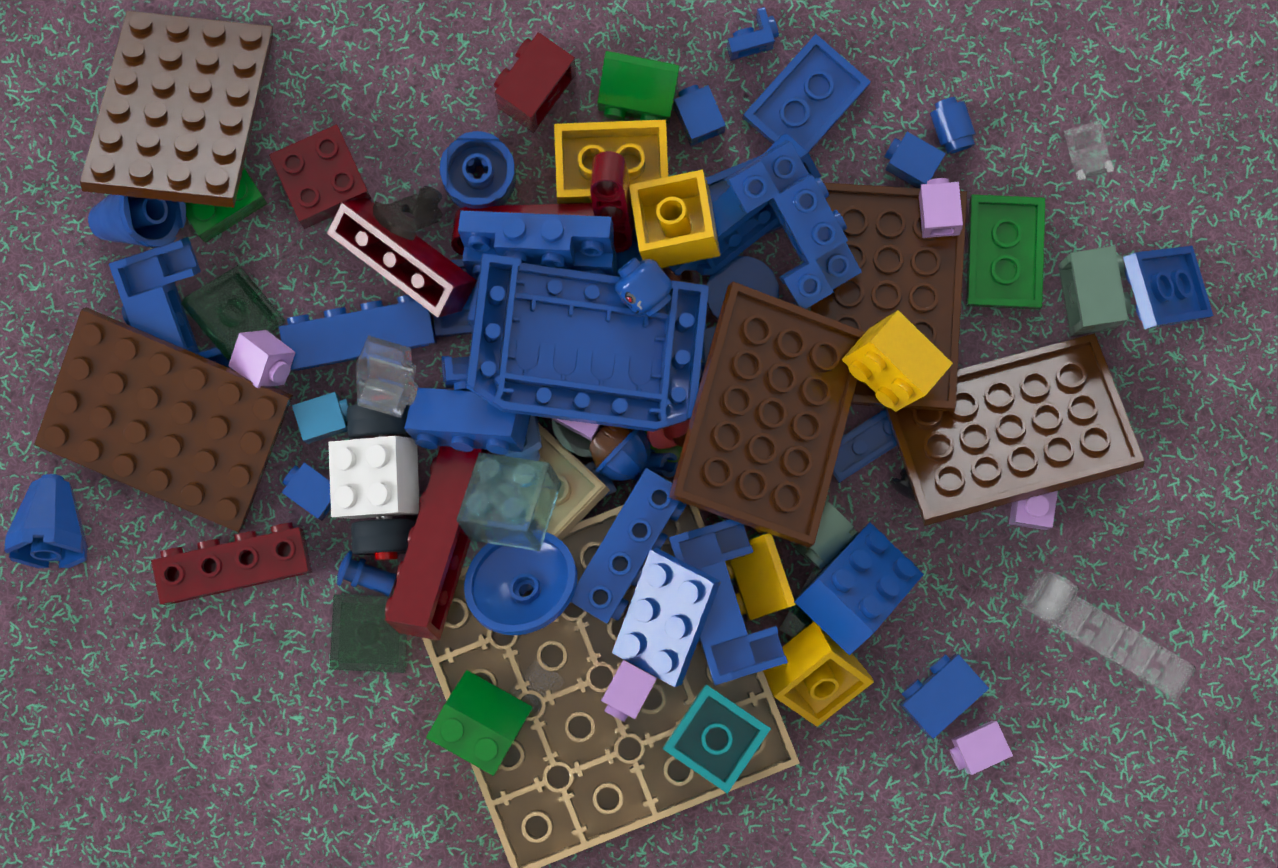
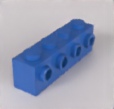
(343, 334)
(626, 548)

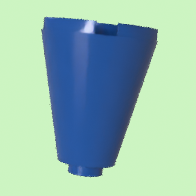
(137, 220)

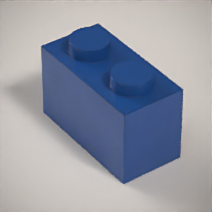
(942, 695)

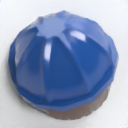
(620, 452)

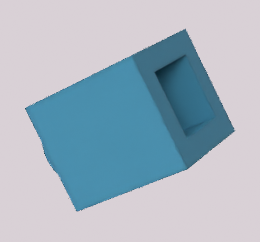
(321, 417)

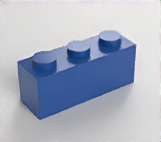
(463, 422)

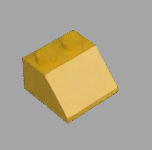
(760, 579)
(817, 676)

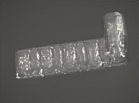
(1057, 606)

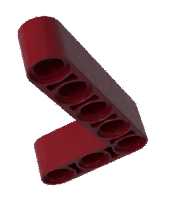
(608, 194)

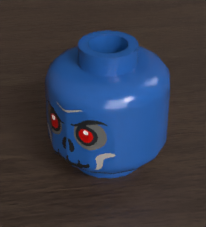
(643, 286)

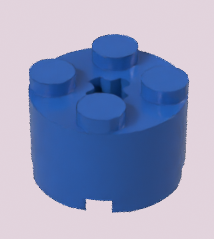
(461, 160)

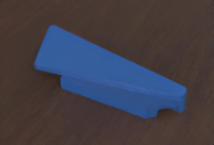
(740, 229)

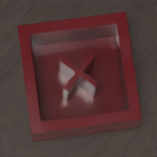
(534, 81)
(319, 175)

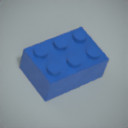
(859, 588)

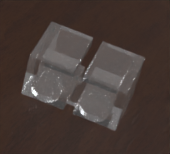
(385, 377)

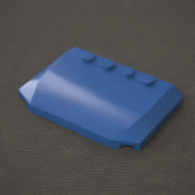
(577, 353)

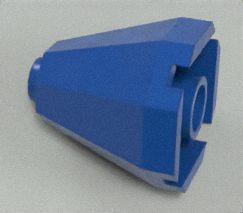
(47, 526)

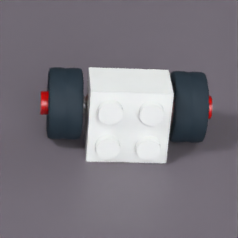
(375, 479)

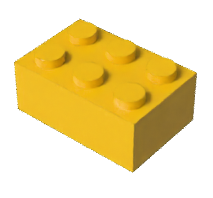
(576, 145)

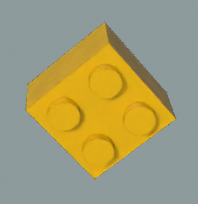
(675, 219)
(896, 361)

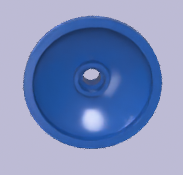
(505, 573)

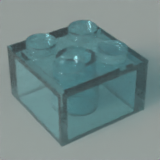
(509, 501)

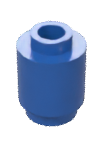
(953, 125)

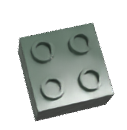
(1094, 290)

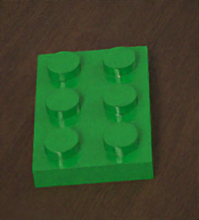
(1005, 252)

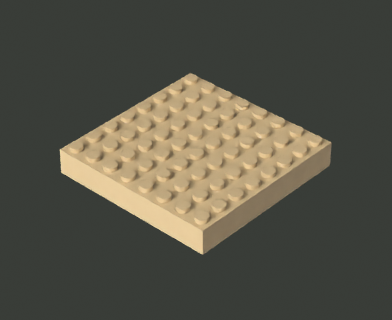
(573, 766)

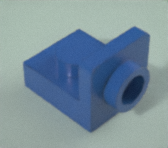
(751, 42)

